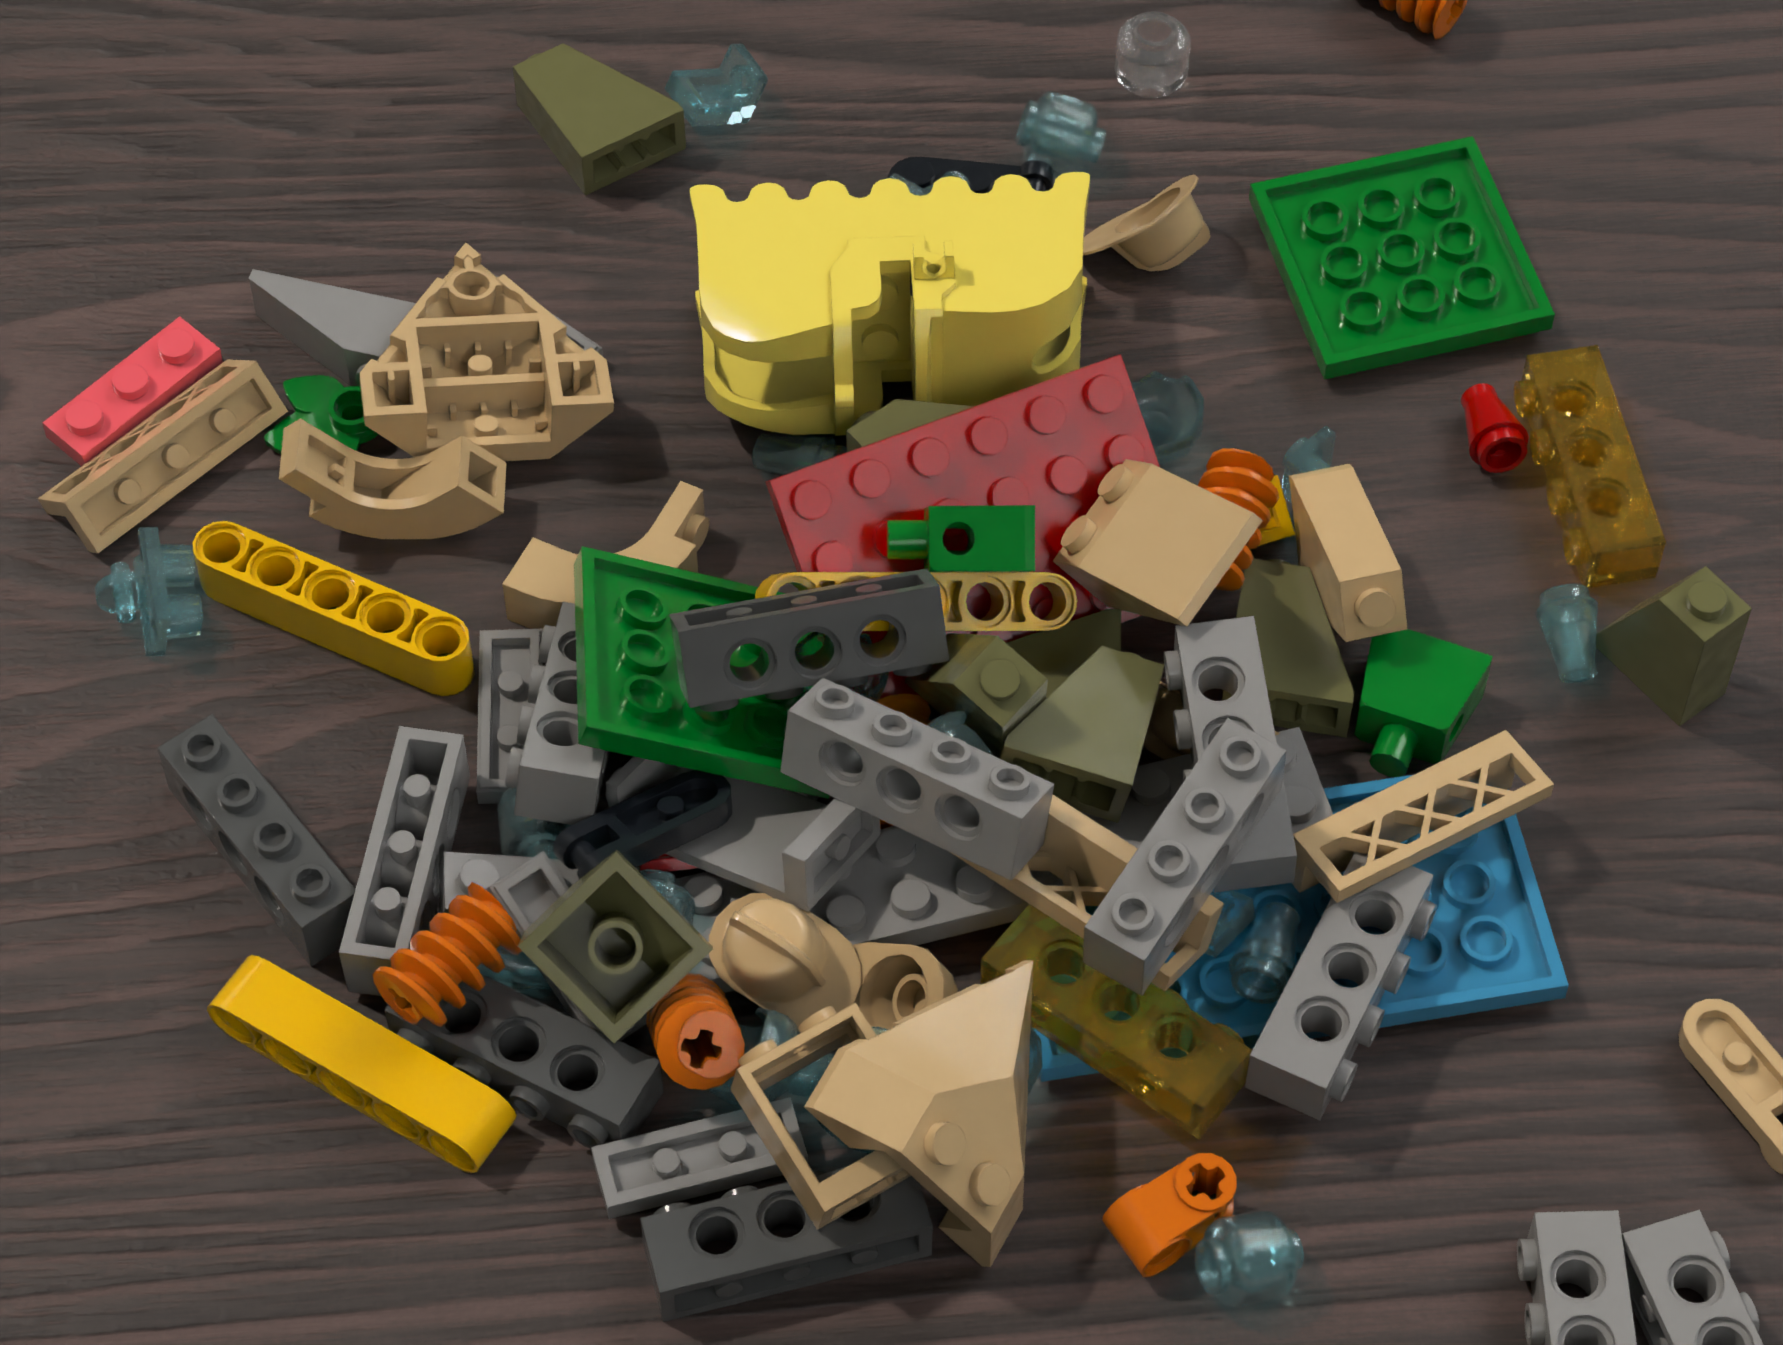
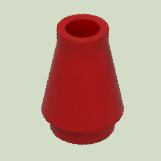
(1493, 432)

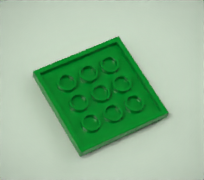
(1400, 257)
(631, 677)

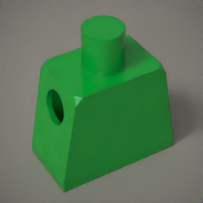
(997, 538)
(1417, 698)

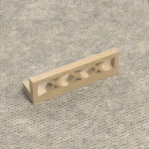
(165, 453)
(1413, 807)
(1089, 863)

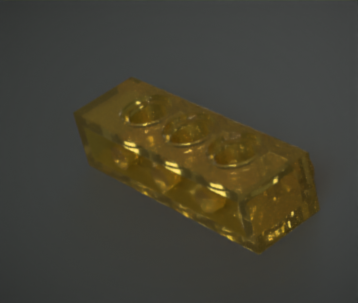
(1589, 467)
(1183, 1089)

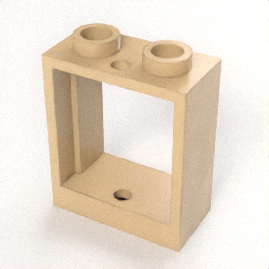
(771, 1063)

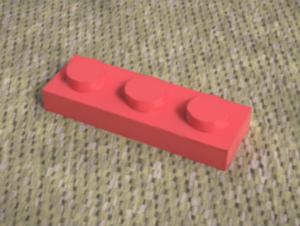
(132, 391)

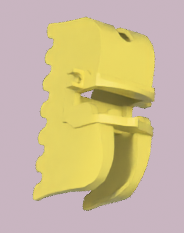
(816, 309)

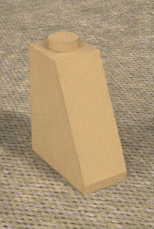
(1347, 553)

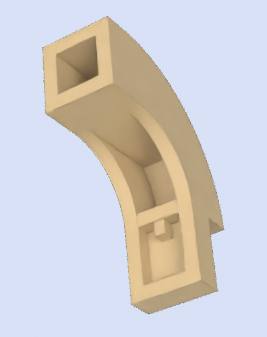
(393, 498)
(546, 573)

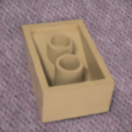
(1154, 542)

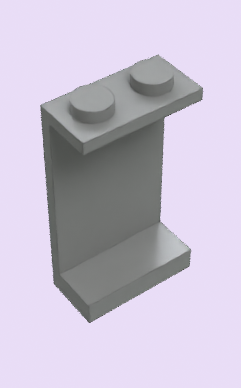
(772, 839)

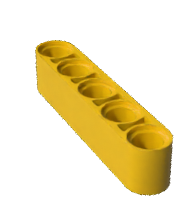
(1007, 592)
(352, 628)
(362, 1063)

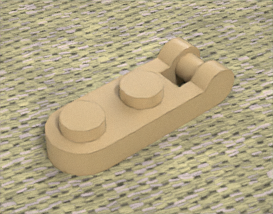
(1739, 1069)

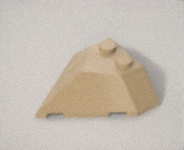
(486, 367)
(946, 1103)

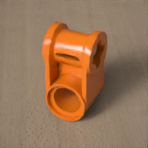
(1164, 1220)

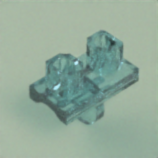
(146, 591)

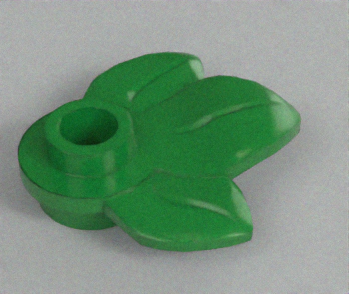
(326, 406)

